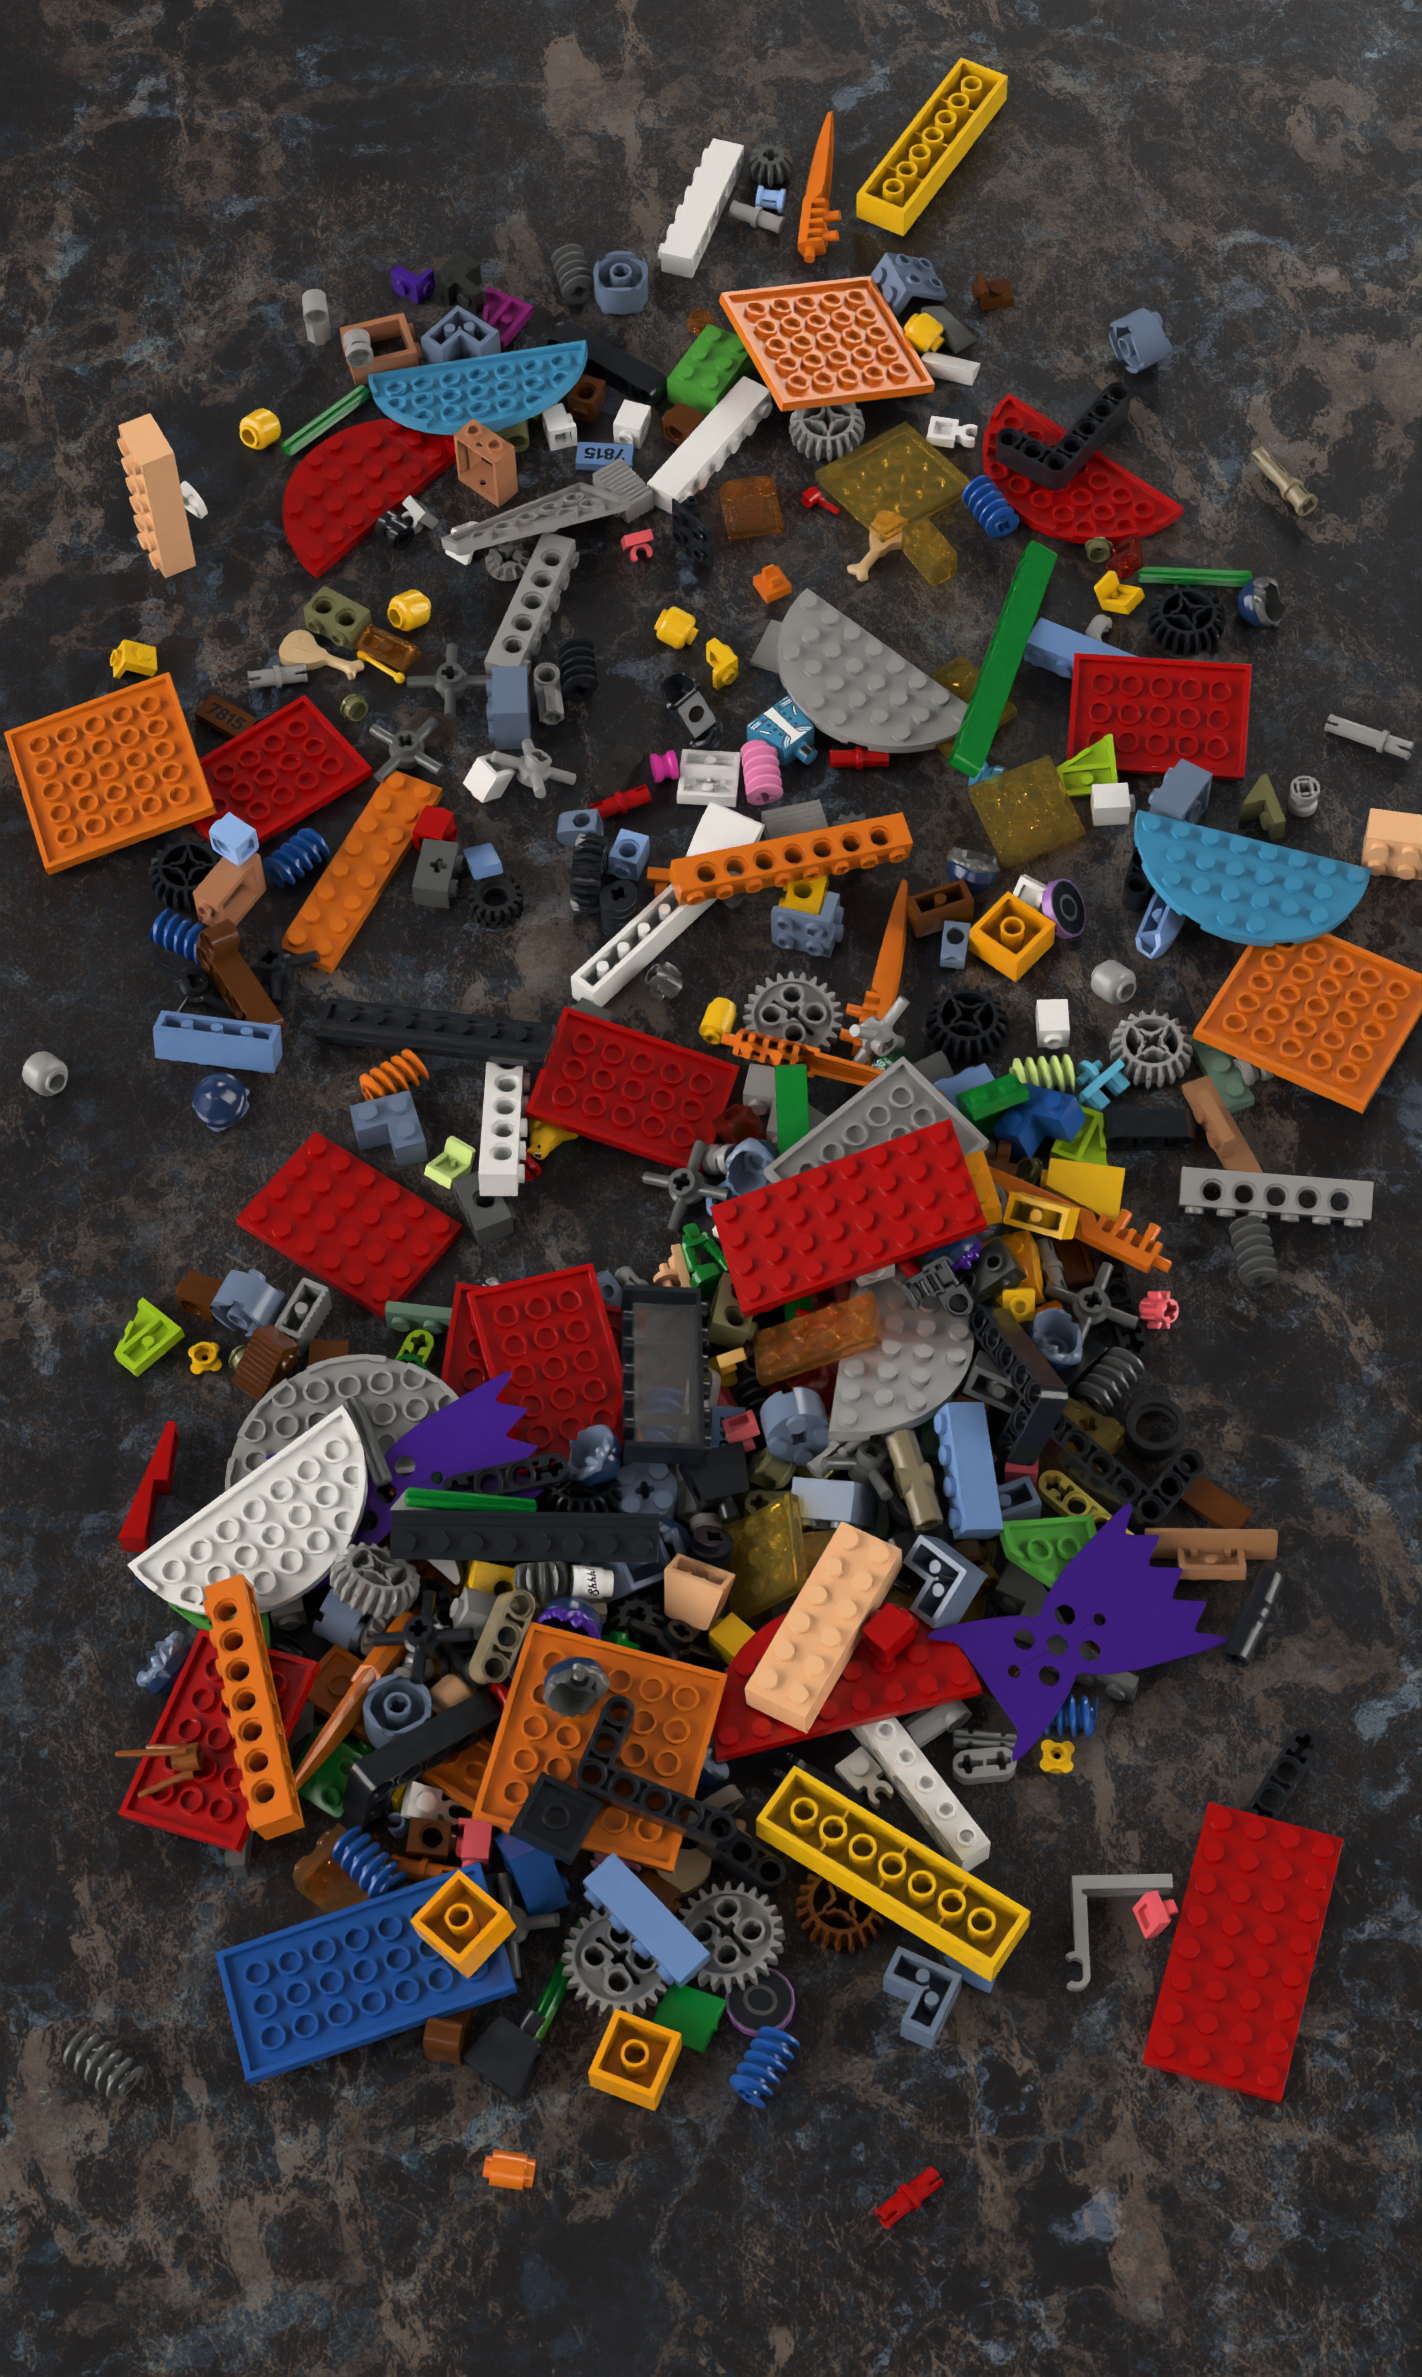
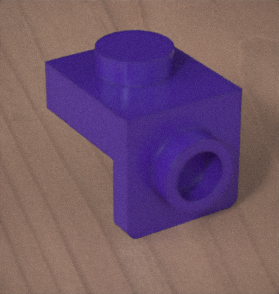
(411, 286)

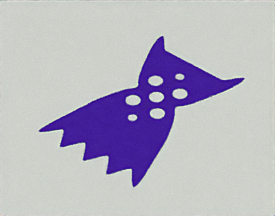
(451, 1441)
(1105, 1578)

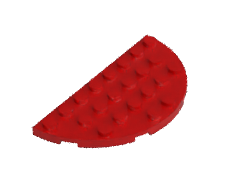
(354, 481)
(1096, 502)
(867, 1691)

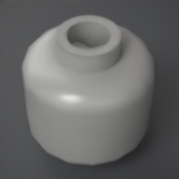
(1113, 982)
(45, 1073)

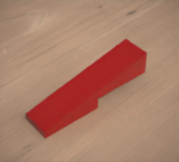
(158, 1479)

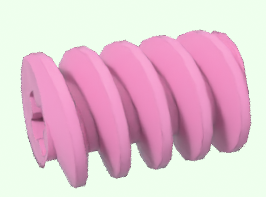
(761, 772)

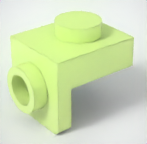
(452, 1163)

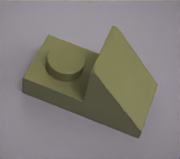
(1264, 805)

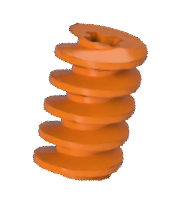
(393, 1075)

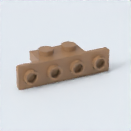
(1219, 1126)
(1214, 1552)

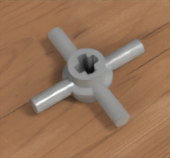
(533, 768)
(878, 1034)

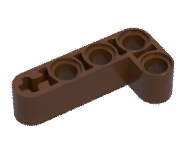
(231, 975)
(448, 2037)

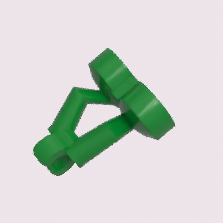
(705, 1275)

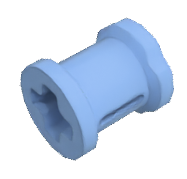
(771, 199)

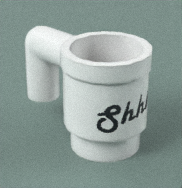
(591, 1582)

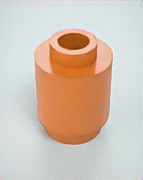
(509, 2169)

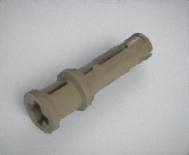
(1291, 488)

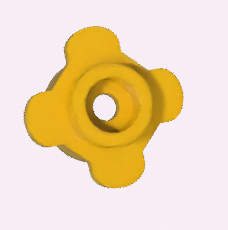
(201, 1350)
(1054, 1765)

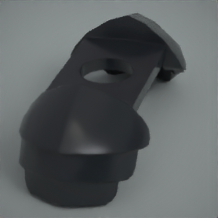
(684, 694)

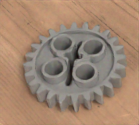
(811, 1002)
(750, 1916)
(593, 1980)

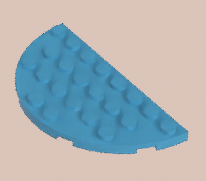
(489, 388)
(1245, 885)

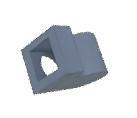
(576, 822)
(955, 944)

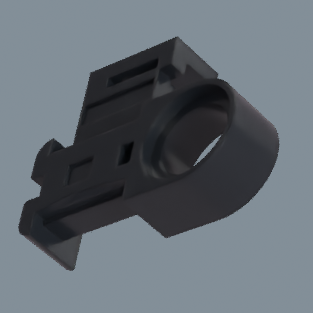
(937, 1281)

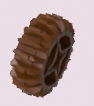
(820, 1922)

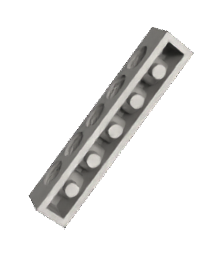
(533, 603)
(1357, 1194)

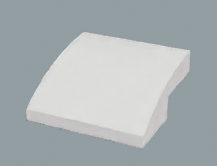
(709, 777)
(723, 829)

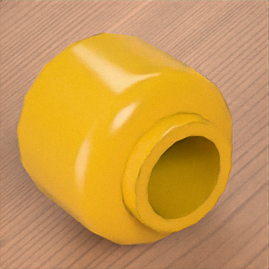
(924, 332)
(260, 429)
(409, 610)
(676, 627)

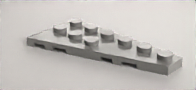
(544, 515)

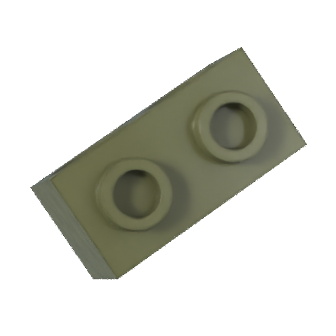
(336, 617)
(725, 1320)

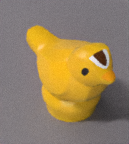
(545, 1138)

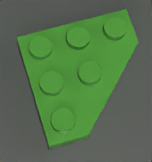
(1046, 1544)

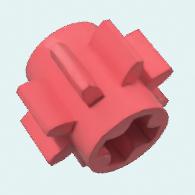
(1158, 1309)

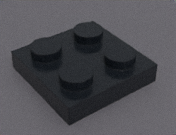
(556, 1818)

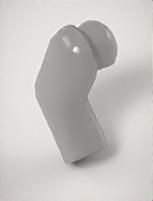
(1097, 626)

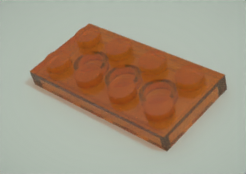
(817, 1339)

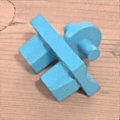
(1112, 1078)

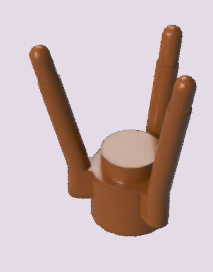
(183, 1757)

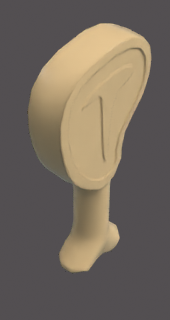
(877, 550)
(301, 648)
(693, 1867)

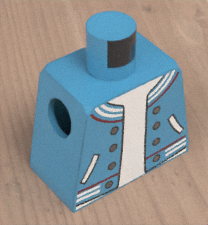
(786, 730)

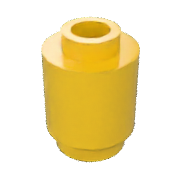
(717, 1019)

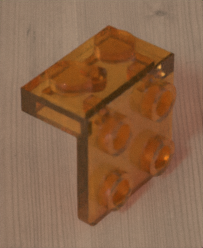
(324, 1880)

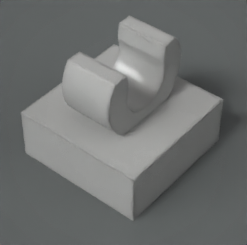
(418, 513)

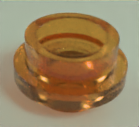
(698, 320)

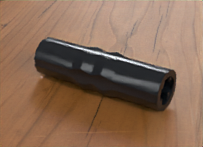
(1253, 1617)

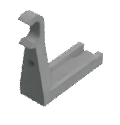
(1104, 1886)

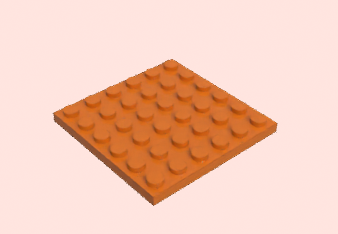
(826, 343)
(109, 773)
(1316, 1015)
(667, 1744)

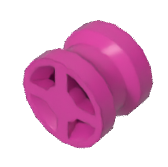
(664, 766)

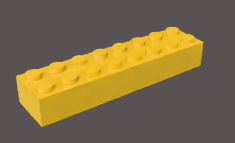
(931, 147)
(893, 1873)

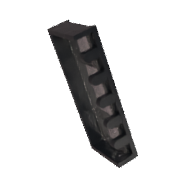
(664, 1375)

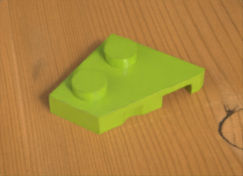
(1089, 767)
(1088, 1144)
(147, 1338)

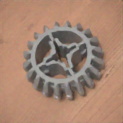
(843, 433)
(1149, 1038)
(373, 1581)

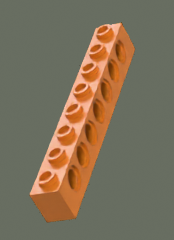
(801, 847)
(283, 1811)

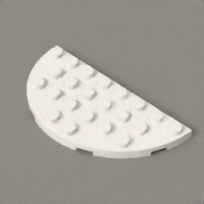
(271, 1526)

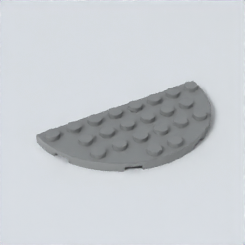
(858, 685)
(908, 1376)
(392, 1392)

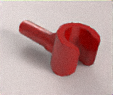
(813, 496)

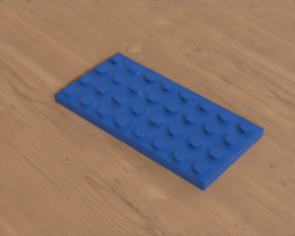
(348, 1981)

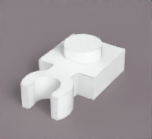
(947, 431)
(862, 1774)
(426, 1803)

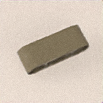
(515, 1628)

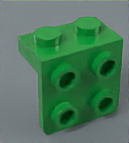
(988, 1102)
(329, 1782)

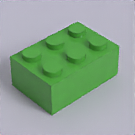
(709, 370)

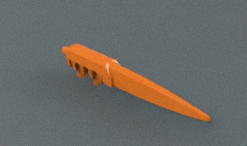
(816, 211)
(887, 971)
(783, 1052)
(1103, 1234)
(377, 1664)

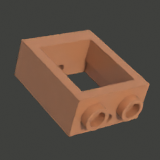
(384, 329)
(478, 441)
(229, 891)

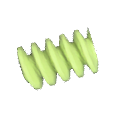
(1045, 1074)

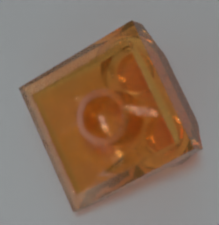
(750, 507)

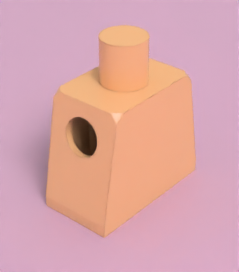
(695, 1592)

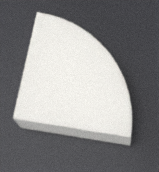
(193, 501)

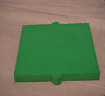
(691, 2014)

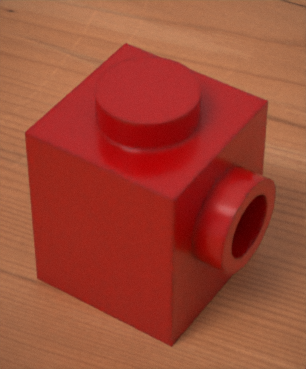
(434, 824)
(888, 1631)

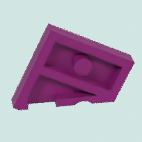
(505, 314)

